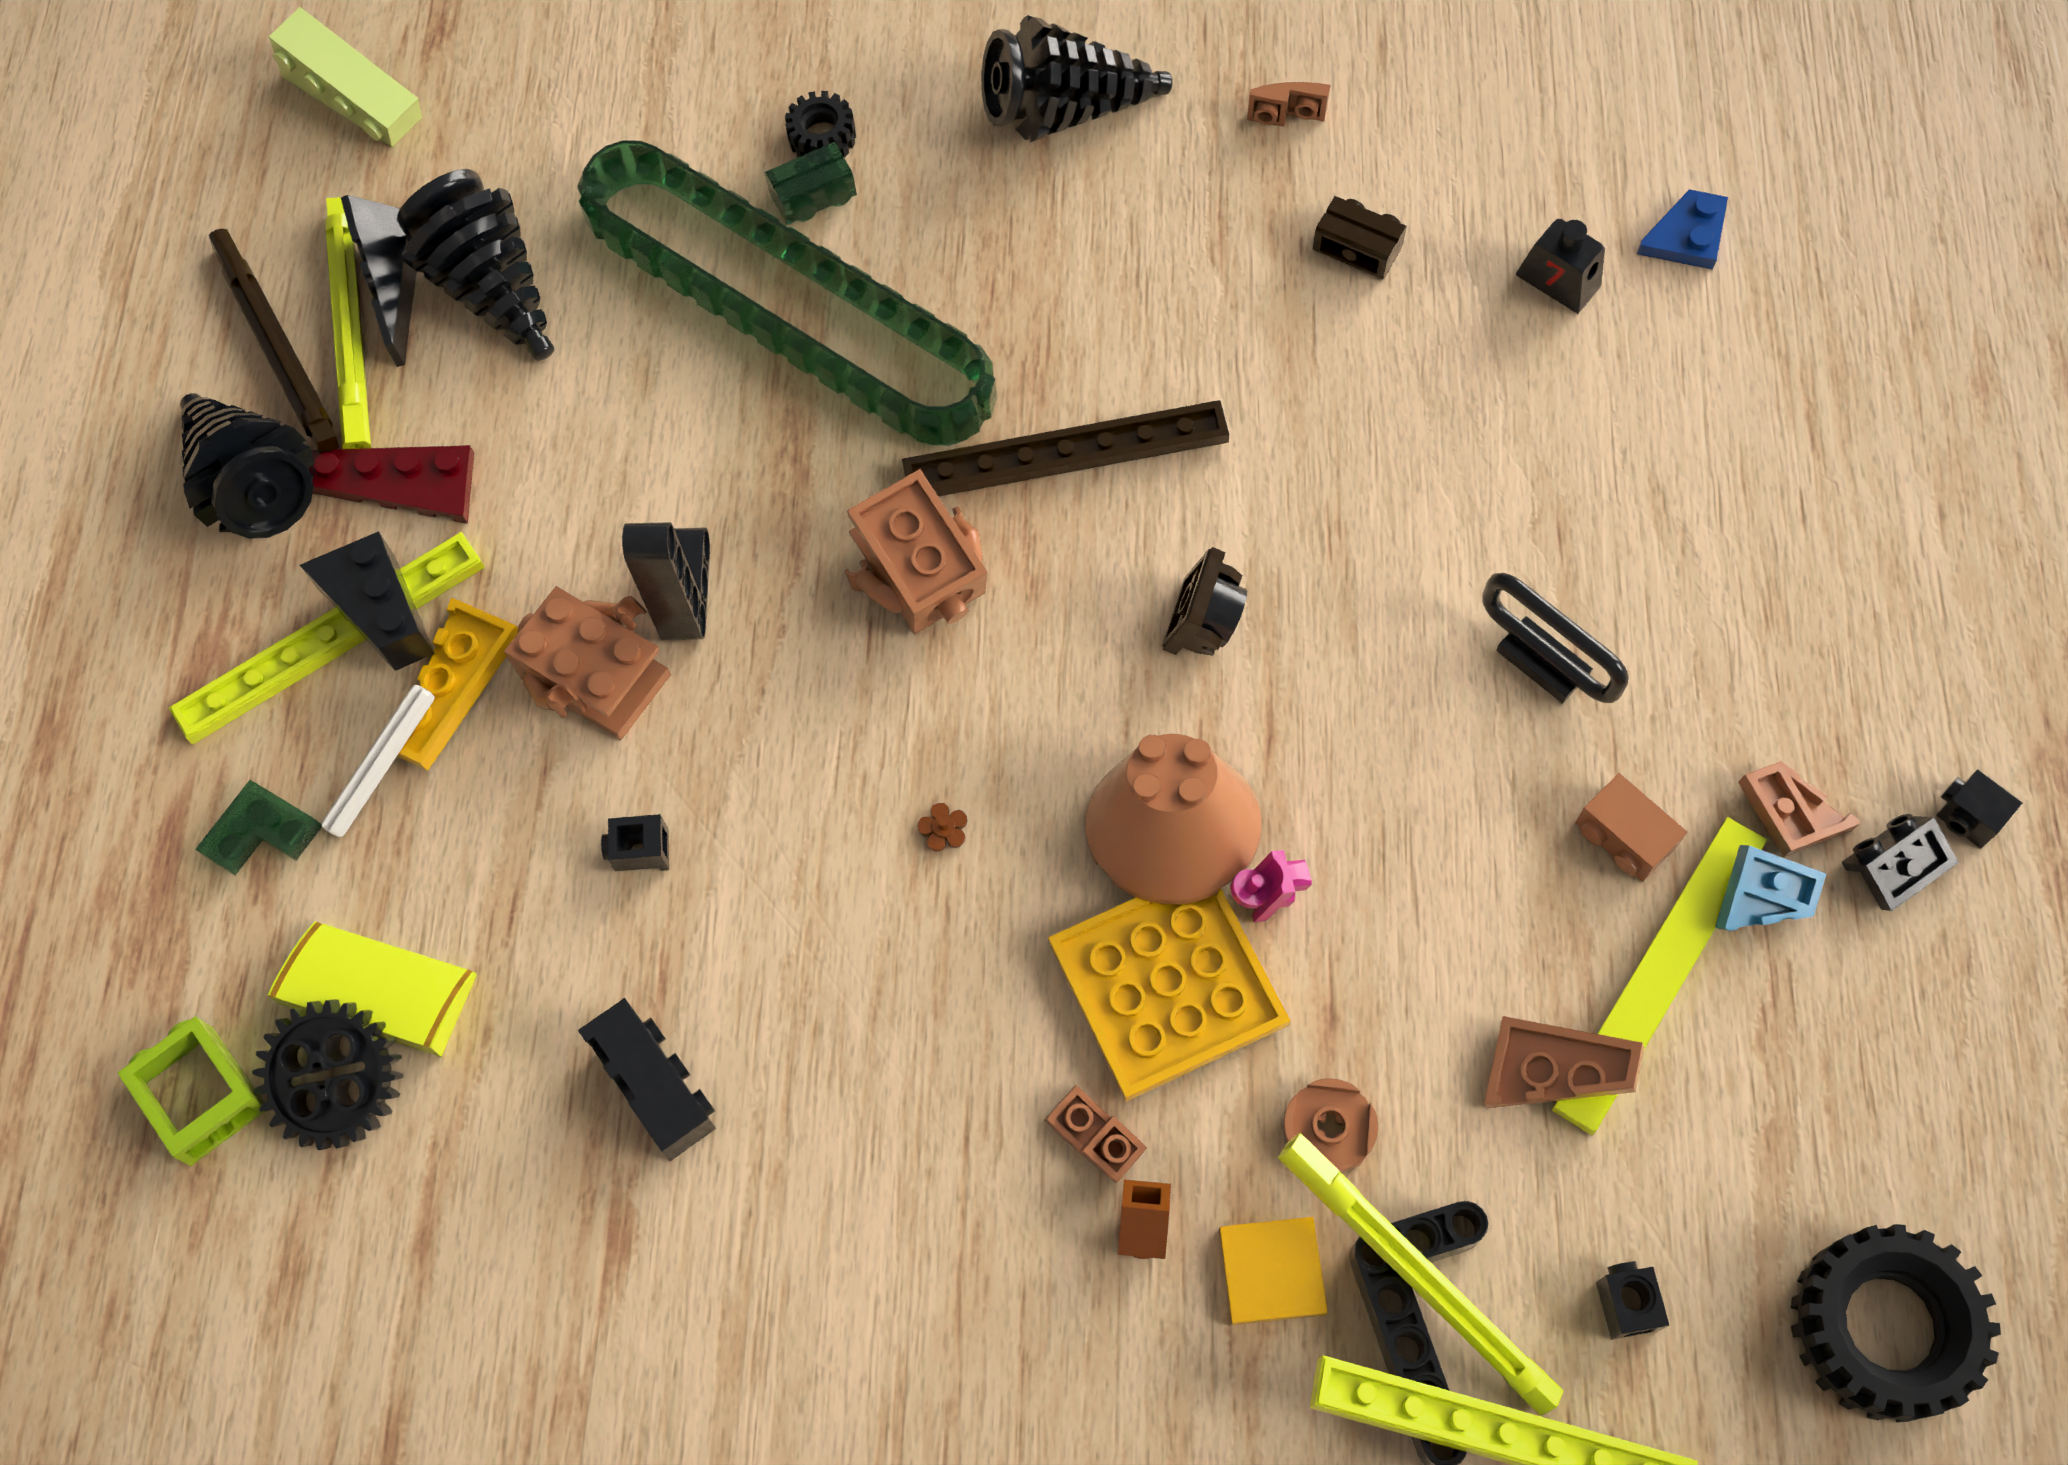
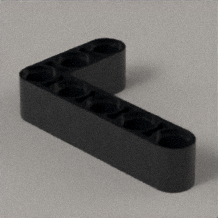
(670, 575)
(1409, 1321)

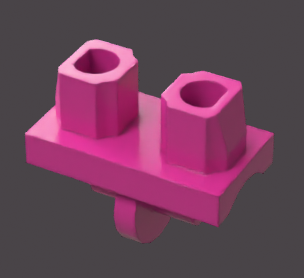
(1270, 885)

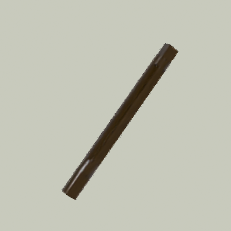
(274, 343)

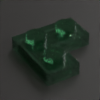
(254, 818)

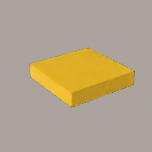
(1272, 1271)

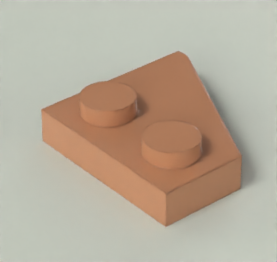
(1793, 809)

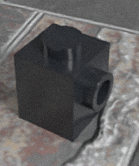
(1977, 808)

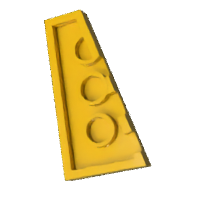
(463, 664)

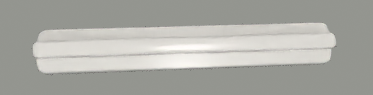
(377, 761)

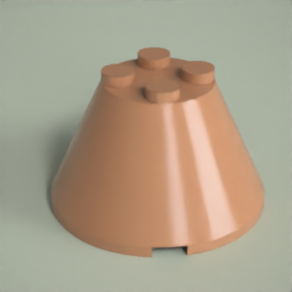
(1173, 821)

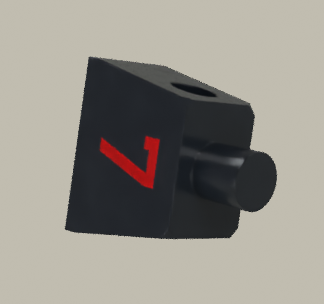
(1565, 264)

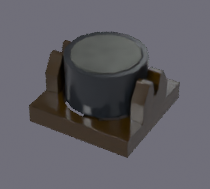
(1206, 607)

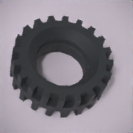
(1952, 1299)

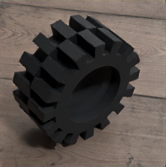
(816, 111)

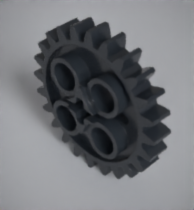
(335, 1114)

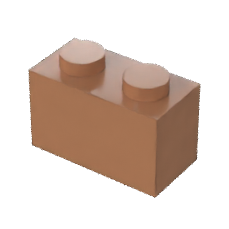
(1630, 827)

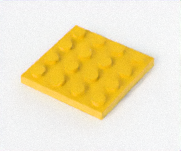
(1167, 987)

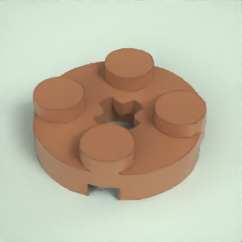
(1350, 1109)

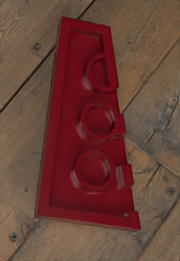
(405, 477)

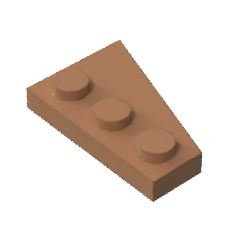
(1558, 1064)

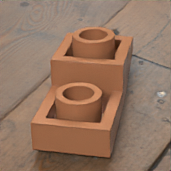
(1275, 101)
(1095, 1134)

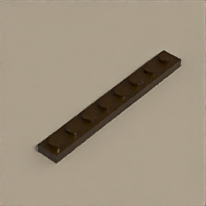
(1072, 448)

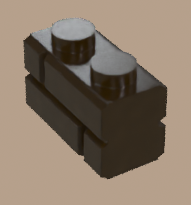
(1359, 236)

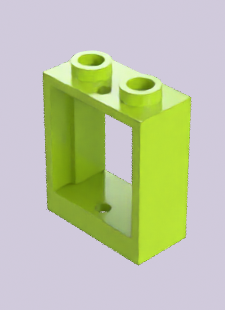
(213, 1125)

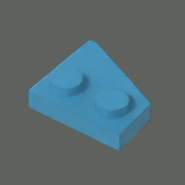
(1768, 890)

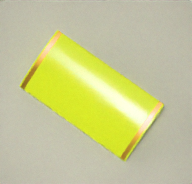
(404, 989)

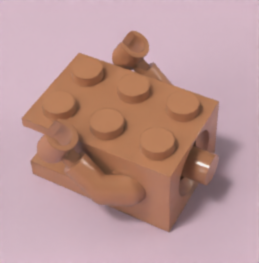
(919, 554)
(587, 660)

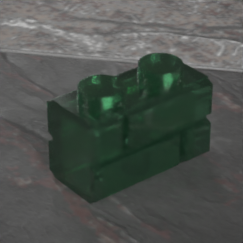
(811, 183)

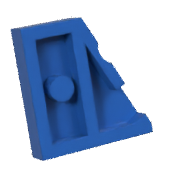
(1688, 231)

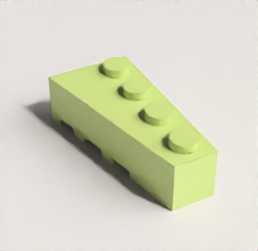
(343, 78)

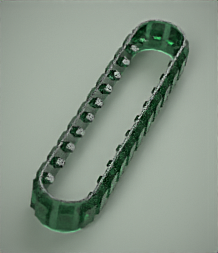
(642, 163)

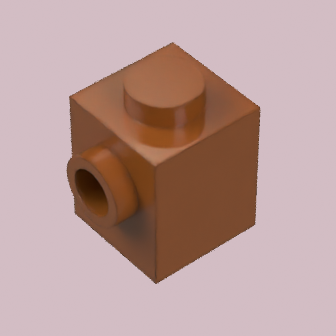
(1144, 1219)

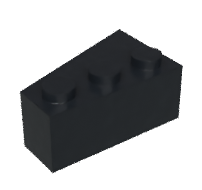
(373, 597)
(649, 1078)

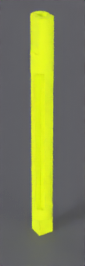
(346, 329)
(1346, 1201)

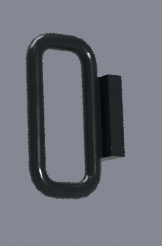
(1541, 654)

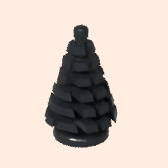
(1059, 79)
(473, 249)
(243, 468)

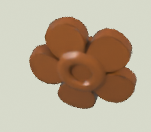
(943, 827)

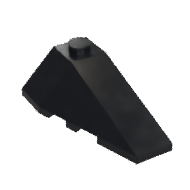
(387, 275)

